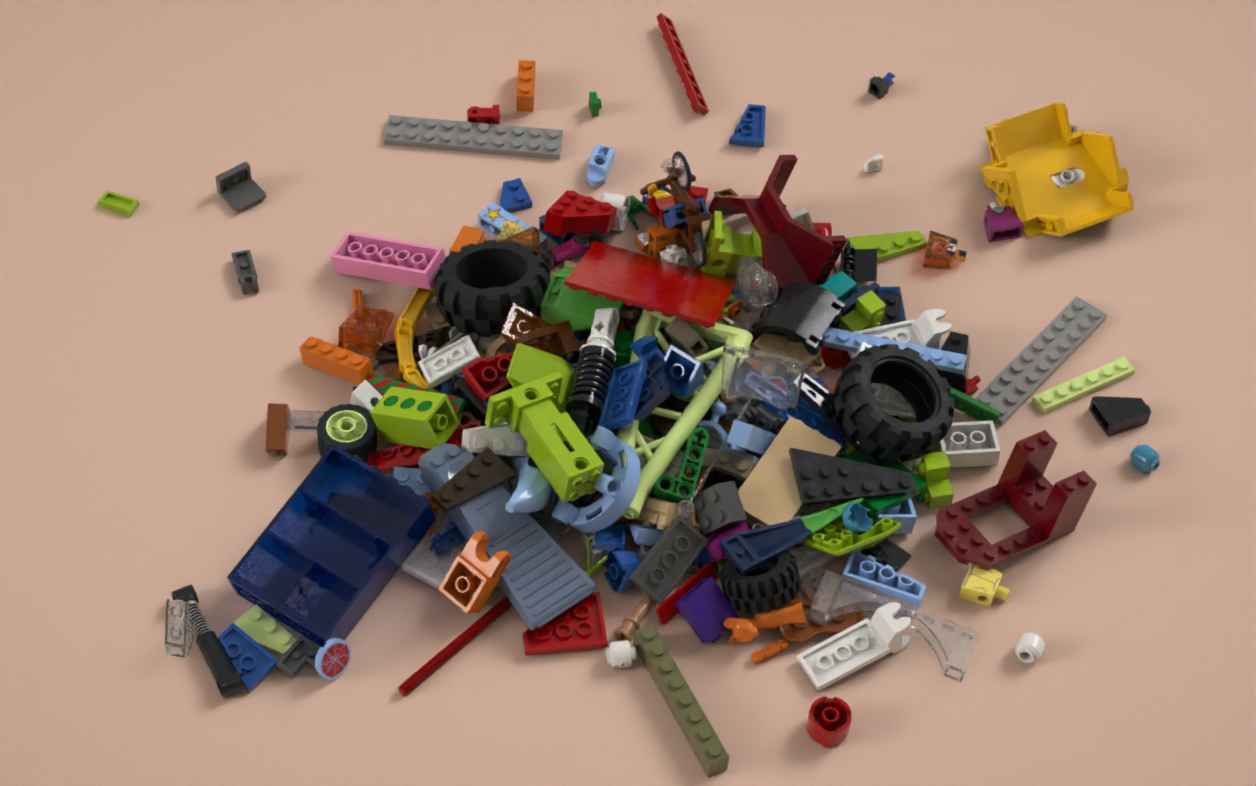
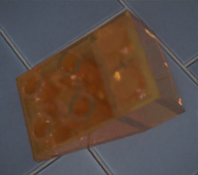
(365, 329)

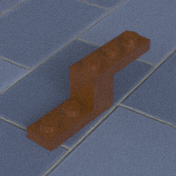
(559, 336)

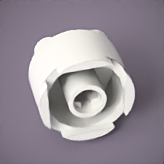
(623, 205)

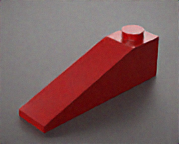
(489, 375)

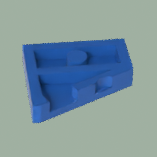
(514, 196)

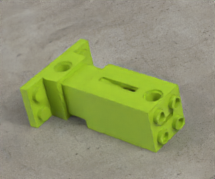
(726, 247)
(552, 437)

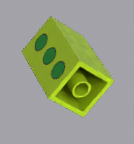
(415, 417)

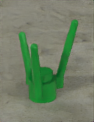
(635, 207)

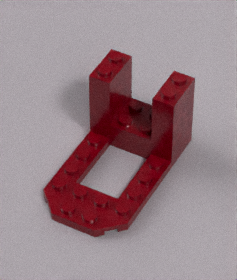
(1043, 507)

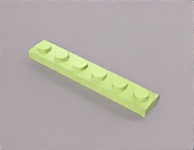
(1083, 385)

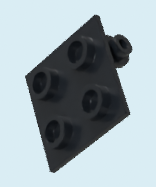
(859, 263)
(888, 554)

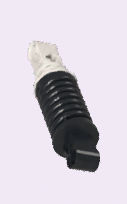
(593, 371)

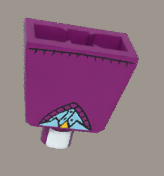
(1001, 223)

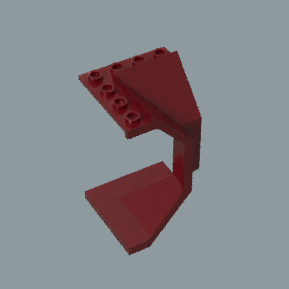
(787, 246)

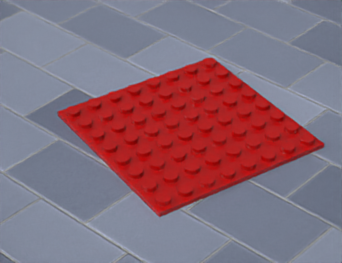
(651, 284)

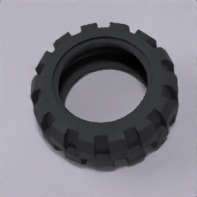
(874, 426)

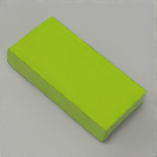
(118, 203)

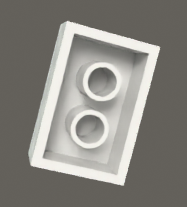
(971, 444)

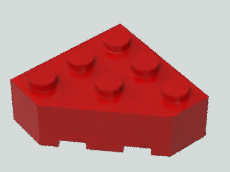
(579, 215)

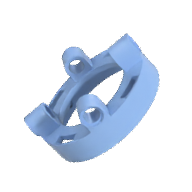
(616, 489)

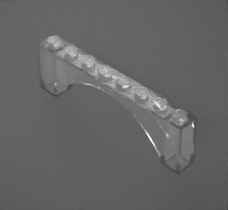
(949, 640)

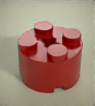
(829, 721)

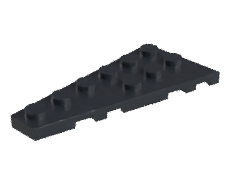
(837, 479)

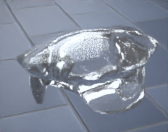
(754, 284)

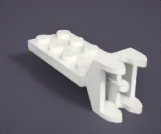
(923, 332)
(856, 647)

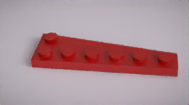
(408, 456)

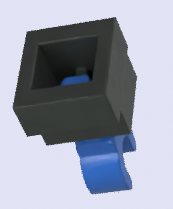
(879, 87)

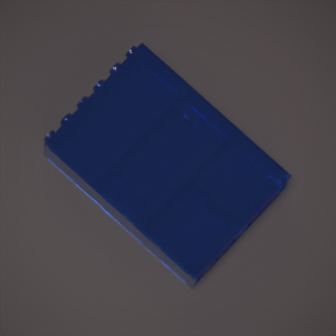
(332, 547)

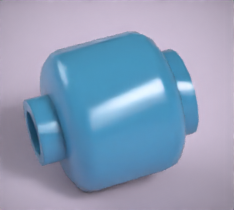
(1145, 458)

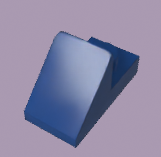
(646, 347)

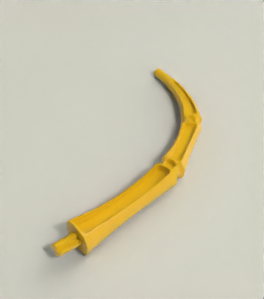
(405, 334)

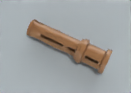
(633, 621)

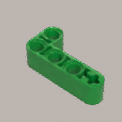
(688, 465)

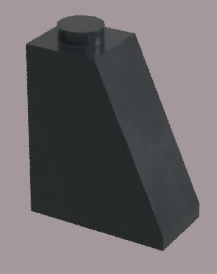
(1119, 413)

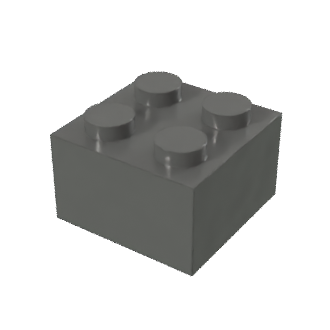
(719, 507)

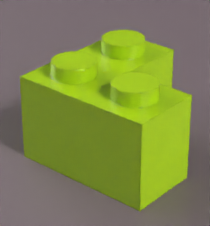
(867, 313)
(935, 471)

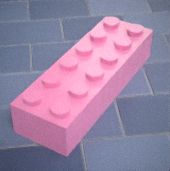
(388, 260)

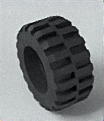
(763, 587)

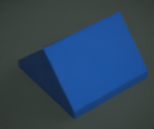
(682, 371)

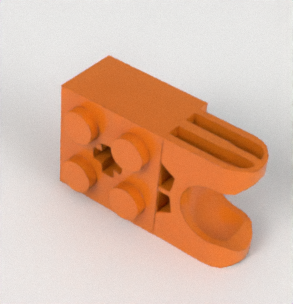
(474, 574)

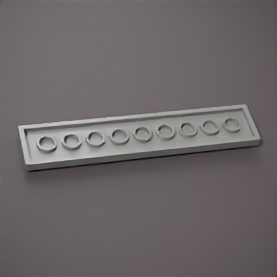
(473, 137)
(1041, 358)

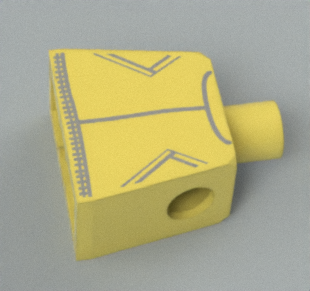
(983, 586)

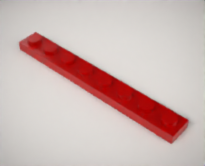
(683, 66)

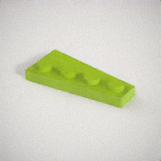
(890, 244)

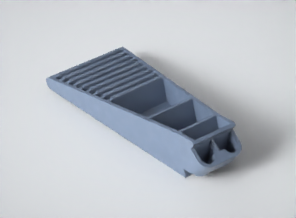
(541, 575)

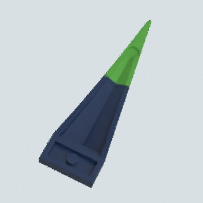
(762, 545)

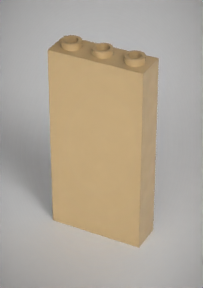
(771, 488)

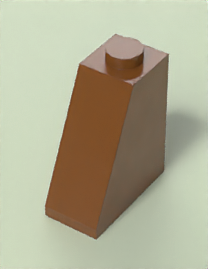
(277, 429)

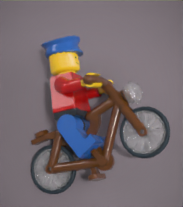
(678, 207)

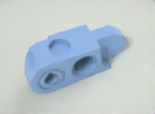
(600, 165)

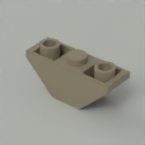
(686, 338)

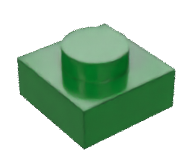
(594, 104)

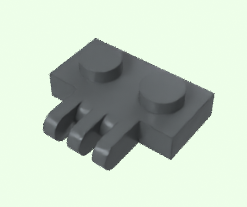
(734, 409)

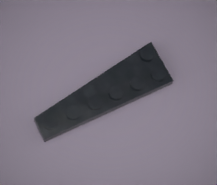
(823, 403)

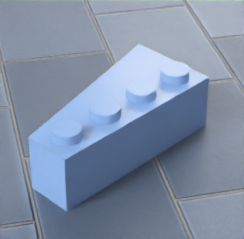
(749, 438)
(884, 579)

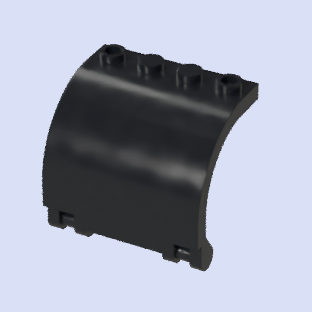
(801, 312)

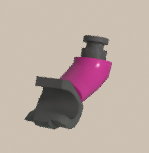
(573, 248)

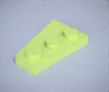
(265, 631)

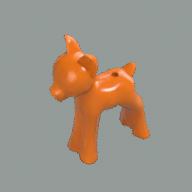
(747, 629)

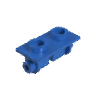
(442, 542)

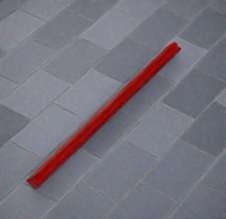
(454, 646)

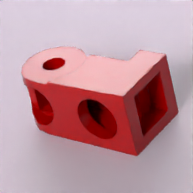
(484, 115)

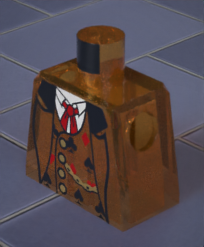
(942, 252)

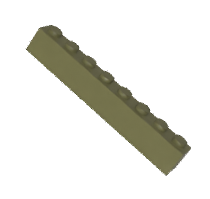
(681, 700)

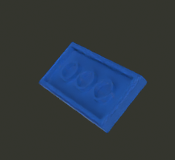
(623, 395)

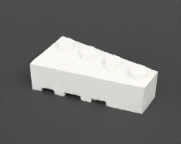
(497, 438)

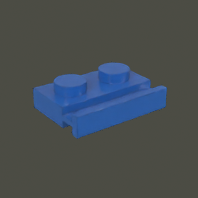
(610, 537)

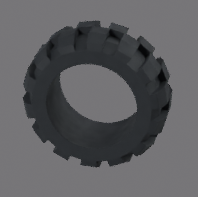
(467, 274)

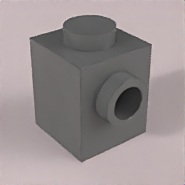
(765, 419)

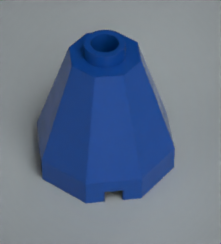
(620, 567)

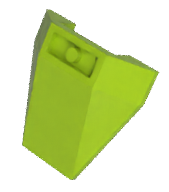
(531, 364)
(840, 541)

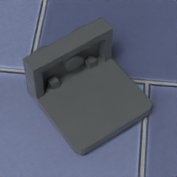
(239, 188)

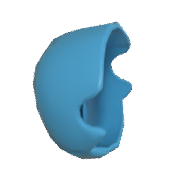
(856, 518)

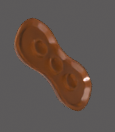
(804, 632)

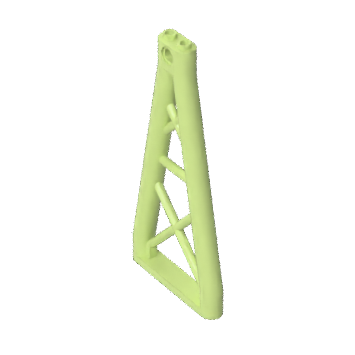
(668, 446)

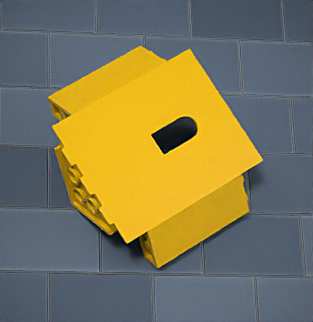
(1040, 145)

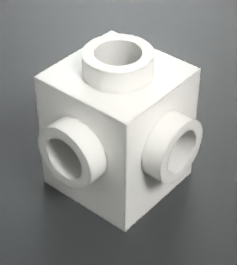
(675, 255)

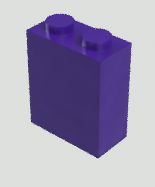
(706, 609)

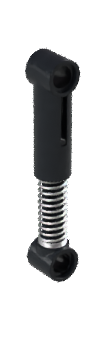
(210, 646)

